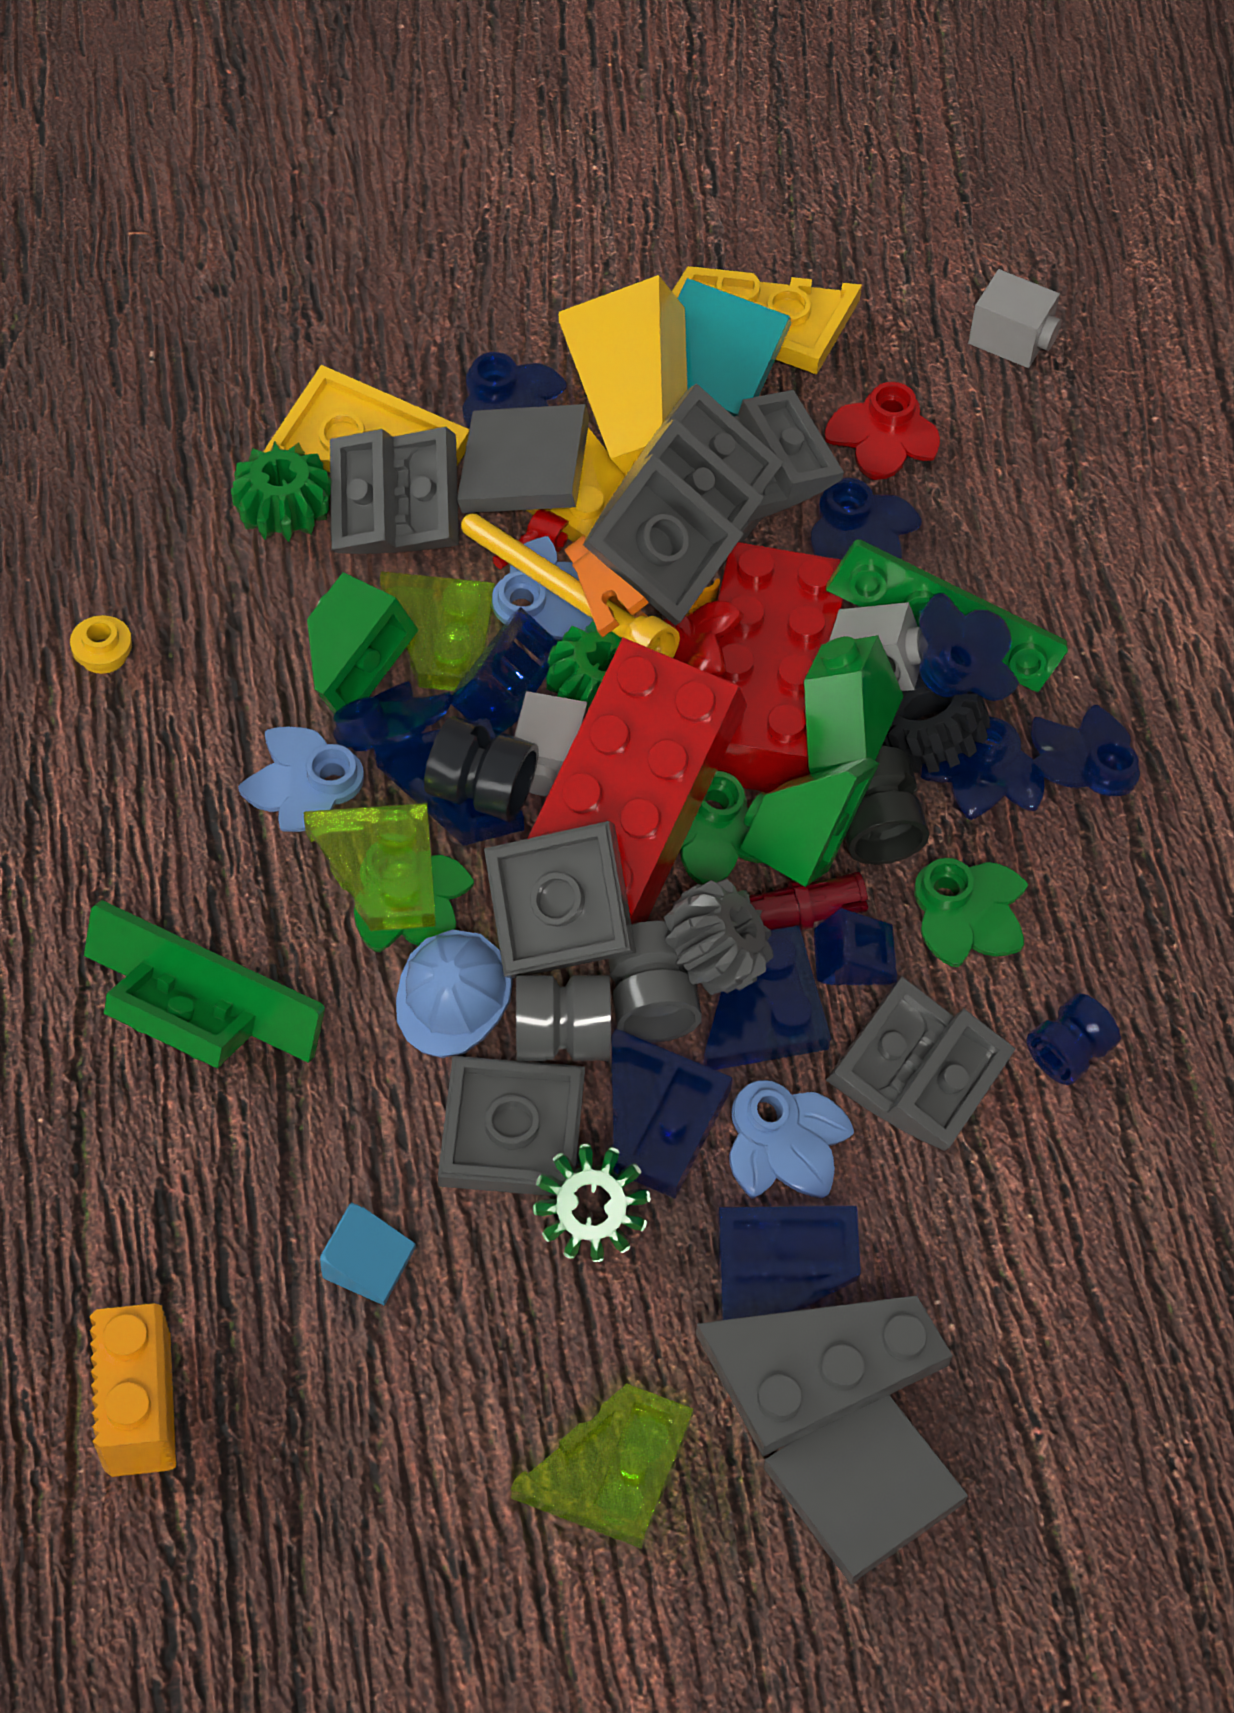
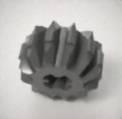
(718, 937)

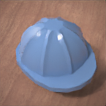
(452, 993)

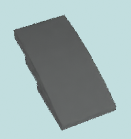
(683, 504)

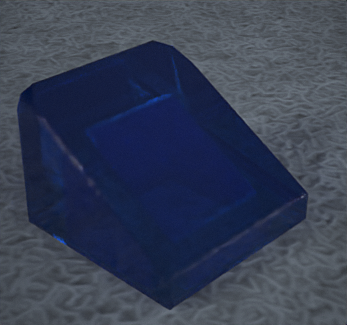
(854, 950)

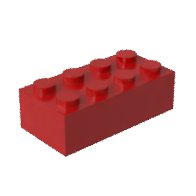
(770, 655)
(644, 763)

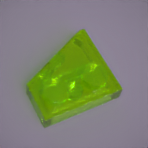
(451, 624)
(380, 860)
(612, 1467)

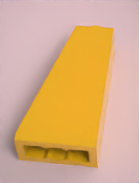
(629, 362)

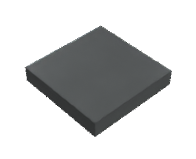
(523, 458)
(559, 900)
(509, 1123)
(865, 1485)

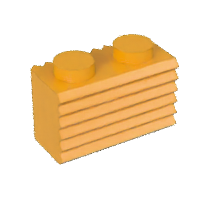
(132, 1390)

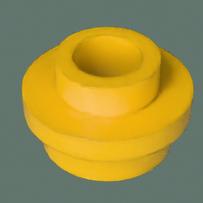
(105, 655)

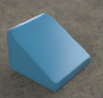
(365, 1255)

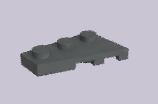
(820, 1363)

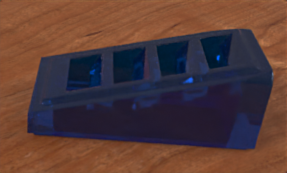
(483, 696)

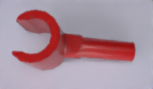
(542, 524)

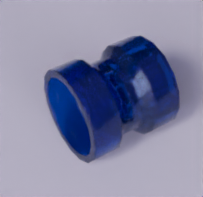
(1070, 1041)

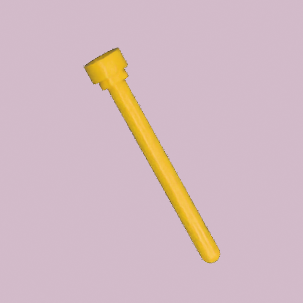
(646, 631)

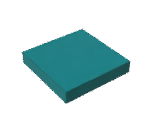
(729, 343)

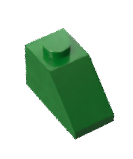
(355, 640)
(849, 701)
(806, 820)

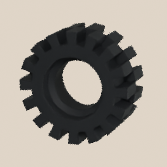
(942, 736)

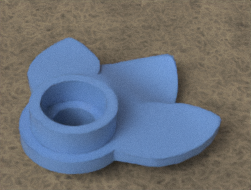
(546, 607)
(298, 774)
(792, 1147)

